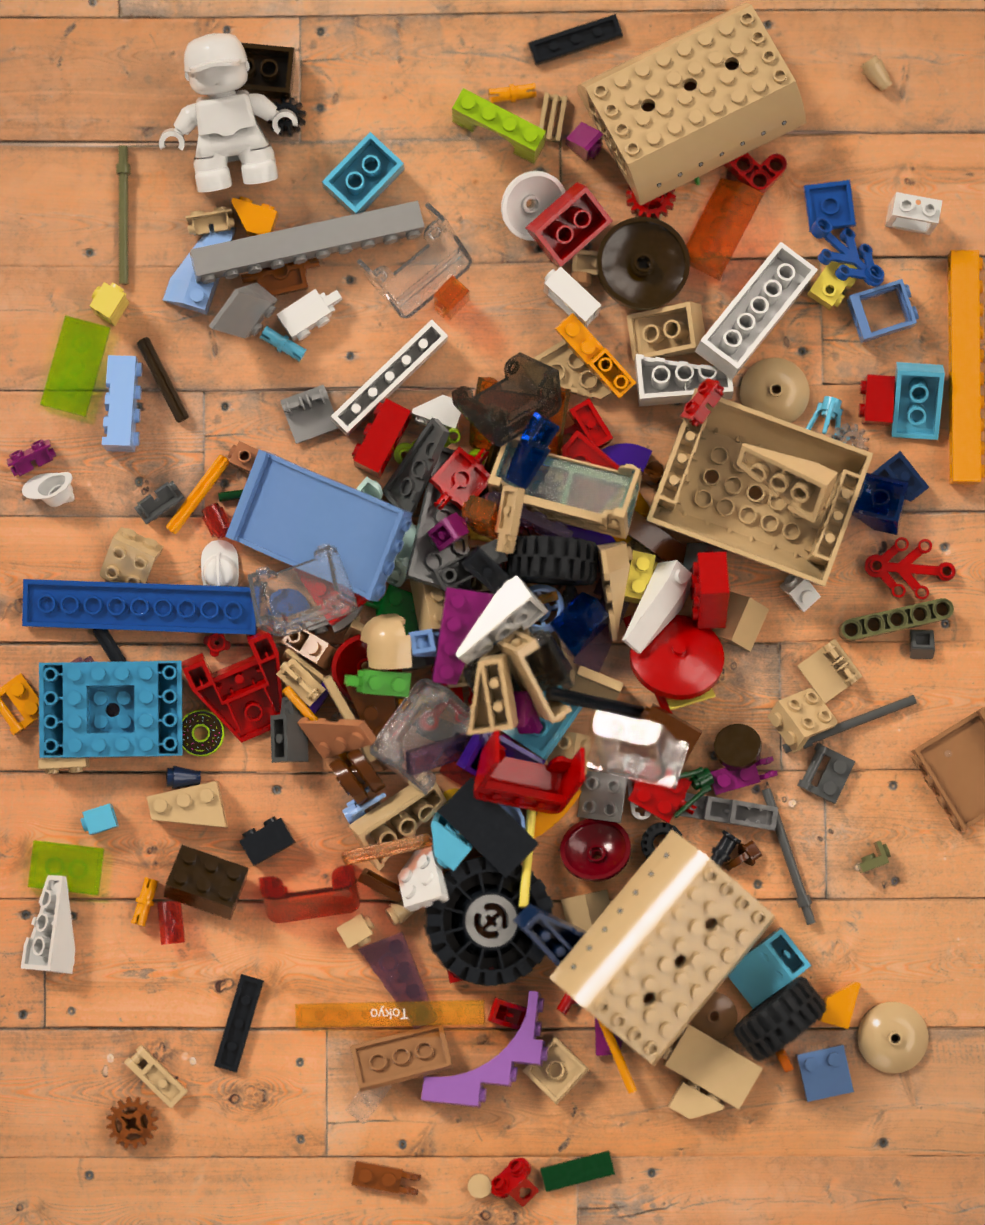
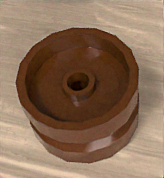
(357, 775)

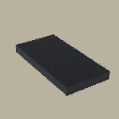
(488, 829)

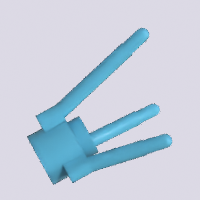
(829, 409)

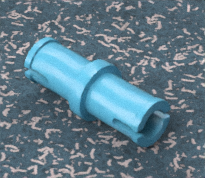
(283, 343)

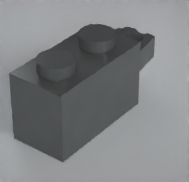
(288, 740)

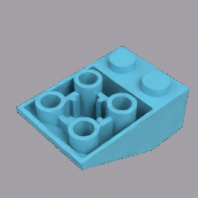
(768, 968)

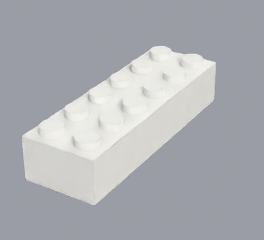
(756, 310)

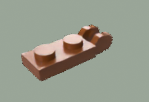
(383, 1178)

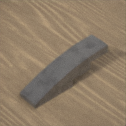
(733, 812)

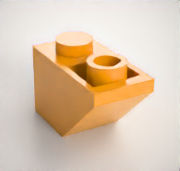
(255, 218)

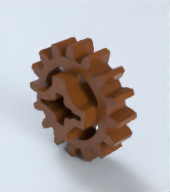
(122, 1115)

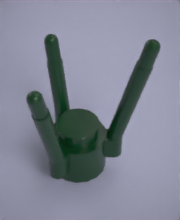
(700, 779)

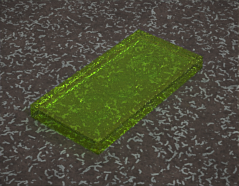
(75, 366)

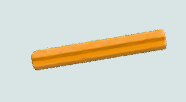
(197, 494)

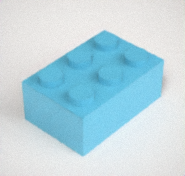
(363, 175)

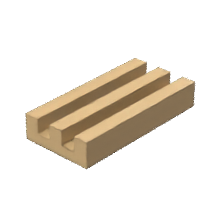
(555, 98)

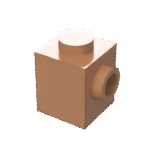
(242, 456)

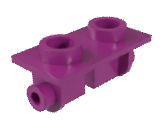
(38, 452)

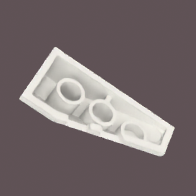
(659, 604)

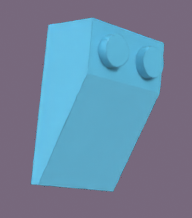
(917, 400)

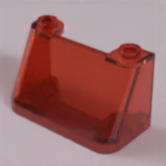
(315, 903)

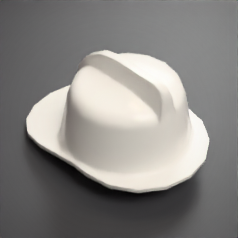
(50, 488)
(220, 564)

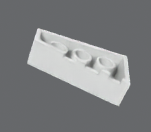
(672, 381)

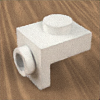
(800, 591)

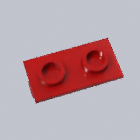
(708, 393)

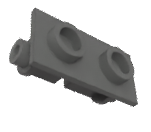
(151, 509)

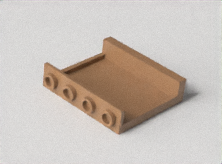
(960, 777)

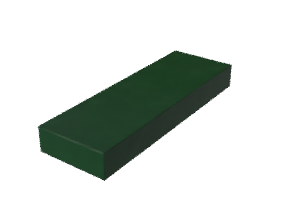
(577, 1171)

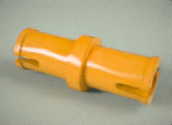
(512, 93)
(144, 901)

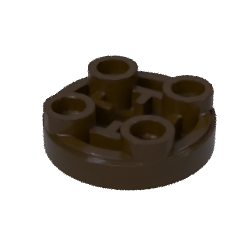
(737, 747)

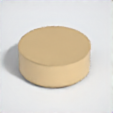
(479, 1185)

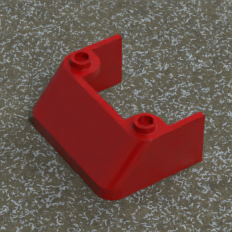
(525, 782)

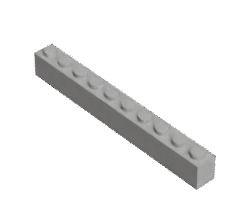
(306, 242)

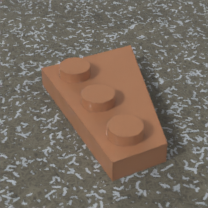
(337, 737)

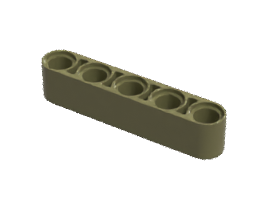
(906, 615)

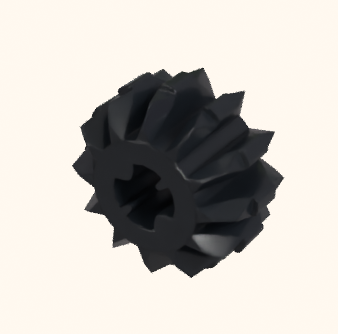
(287, 125)

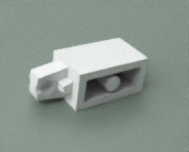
(308, 313)

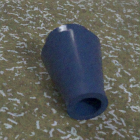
(182, 777)

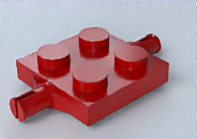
(460, 477)
(660, 800)

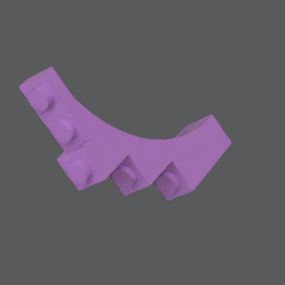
(468, 1088)

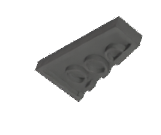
(414, 471)

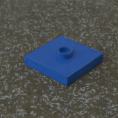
(831, 202)

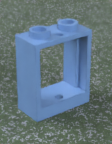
(859, 317)

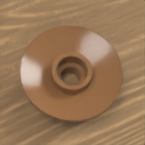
(727, 1017)

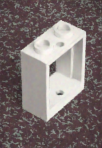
(907, 215)
(571, 296)

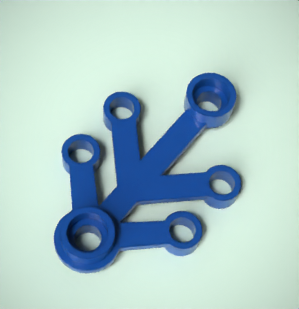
(866, 270)

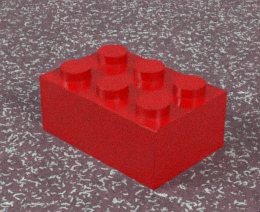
(569, 224)
(381, 438)
(710, 590)

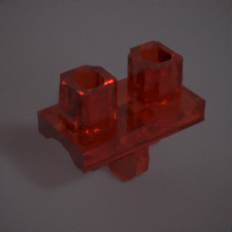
(171, 922)

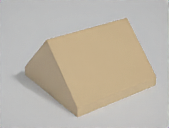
(743, 621)
(585, 908)

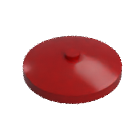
(680, 660)

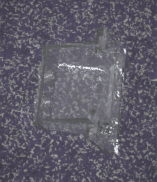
(636, 750)

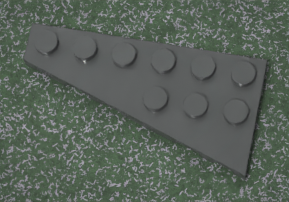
(424, 554)

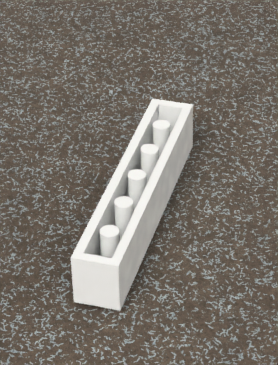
(389, 377)

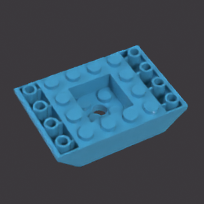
(76, 702)

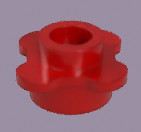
(216, 649)

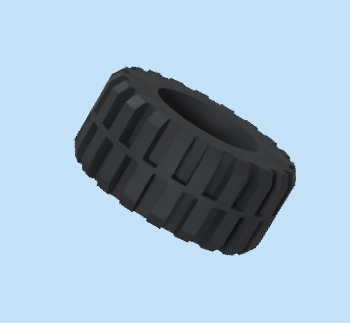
(553, 560)
(780, 1019)

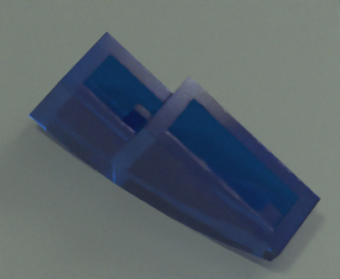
(531, 450)

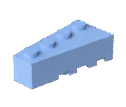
(122, 404)

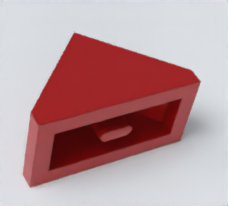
(507, 1013)

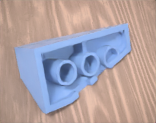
(182, 286)

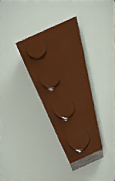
(373, 709)

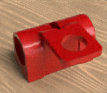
(590, 423)

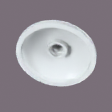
(533, 185)

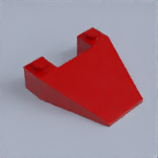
(243, 692)

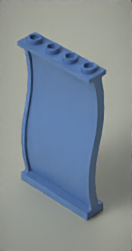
(295, 510)

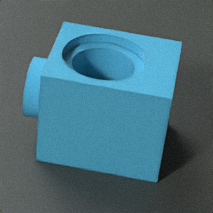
(99, 819)

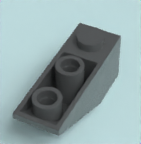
(455, 573)

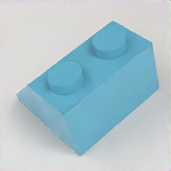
(448, 843)

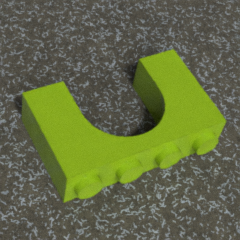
(475, 111)

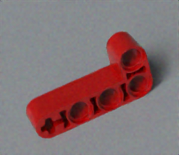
(757, 171)

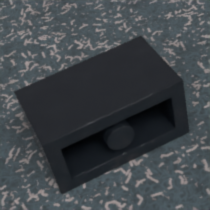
(267, 841)

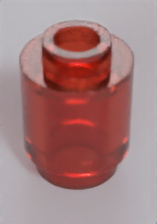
(216, 520)

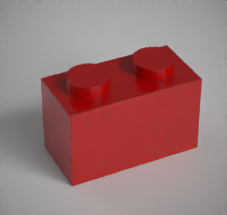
(877, 400)

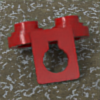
(512, 1180)

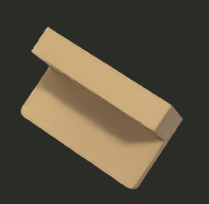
(596, 684)

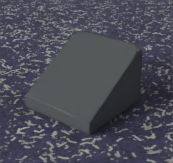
(922, 644)

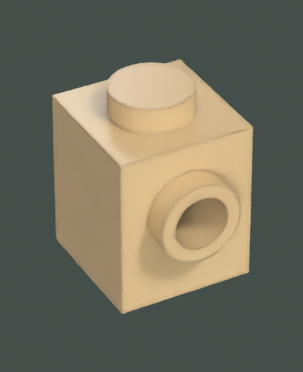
(356, 931)

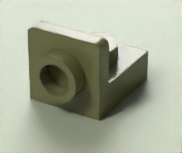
(870, 861)

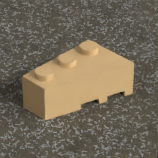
(190, 805)

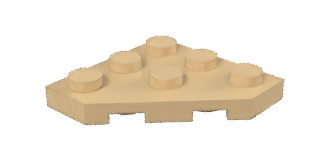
(573, 372)

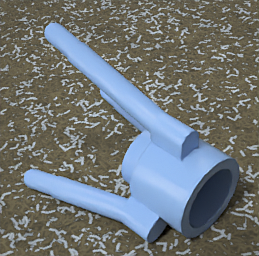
(354, 811)

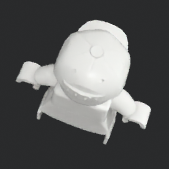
(225, 117)

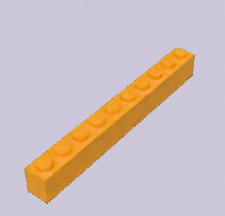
(964, 367)

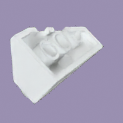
(509, 610)
(52, 938)

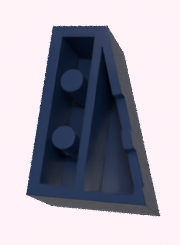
(549, 932)

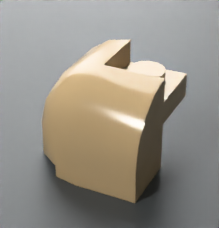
(387, 642)

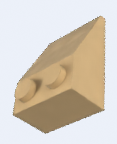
(666, 330)

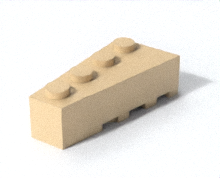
(397, 818)

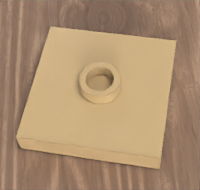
(558, 1073)

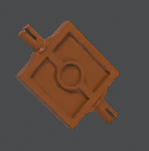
(283, 280)

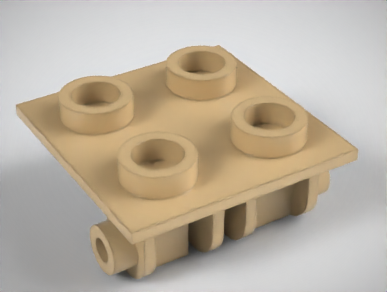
(829, 671)

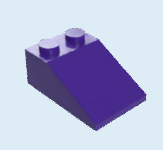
(471, 755)

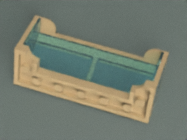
(576, 491)

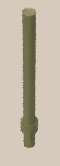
(123, 171)

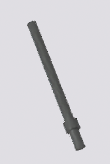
(858, 720)
(803, 899)

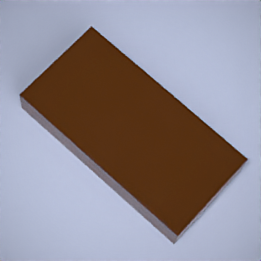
(380, 884)

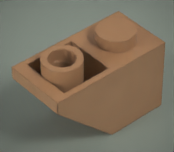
(311, 648)

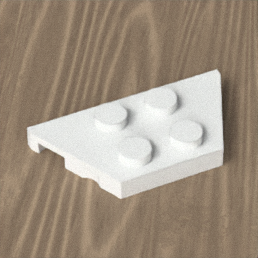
(422, 880)

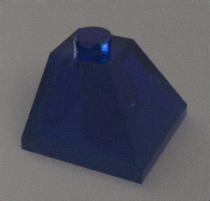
(881, 503)
(580, 622)

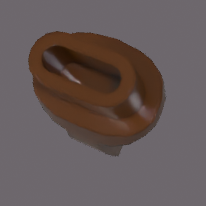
(653, 473)
(747, 853)

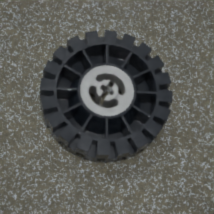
(453, 931)

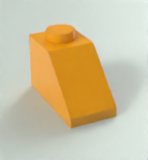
(841, 1005)

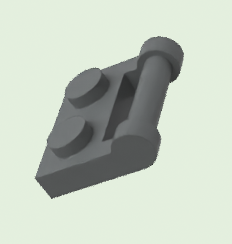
(833, 777)

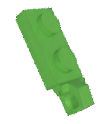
(380, 682)

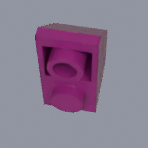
(585, 141)

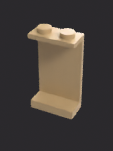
(517, 647)
(712, 1066)

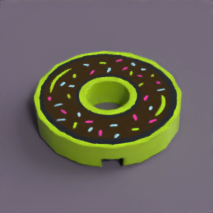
(215, 733)

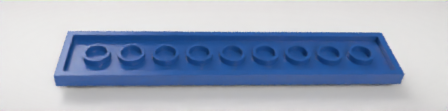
(138, 606)

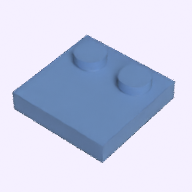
(825, 1073)

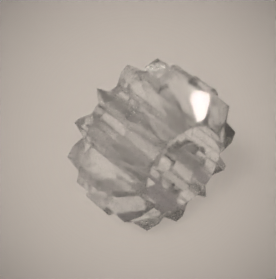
(851, 433)

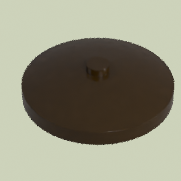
(643, 263)

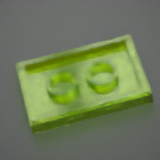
(78, 863)

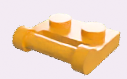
(25, 701)

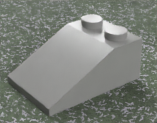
(245, 311)

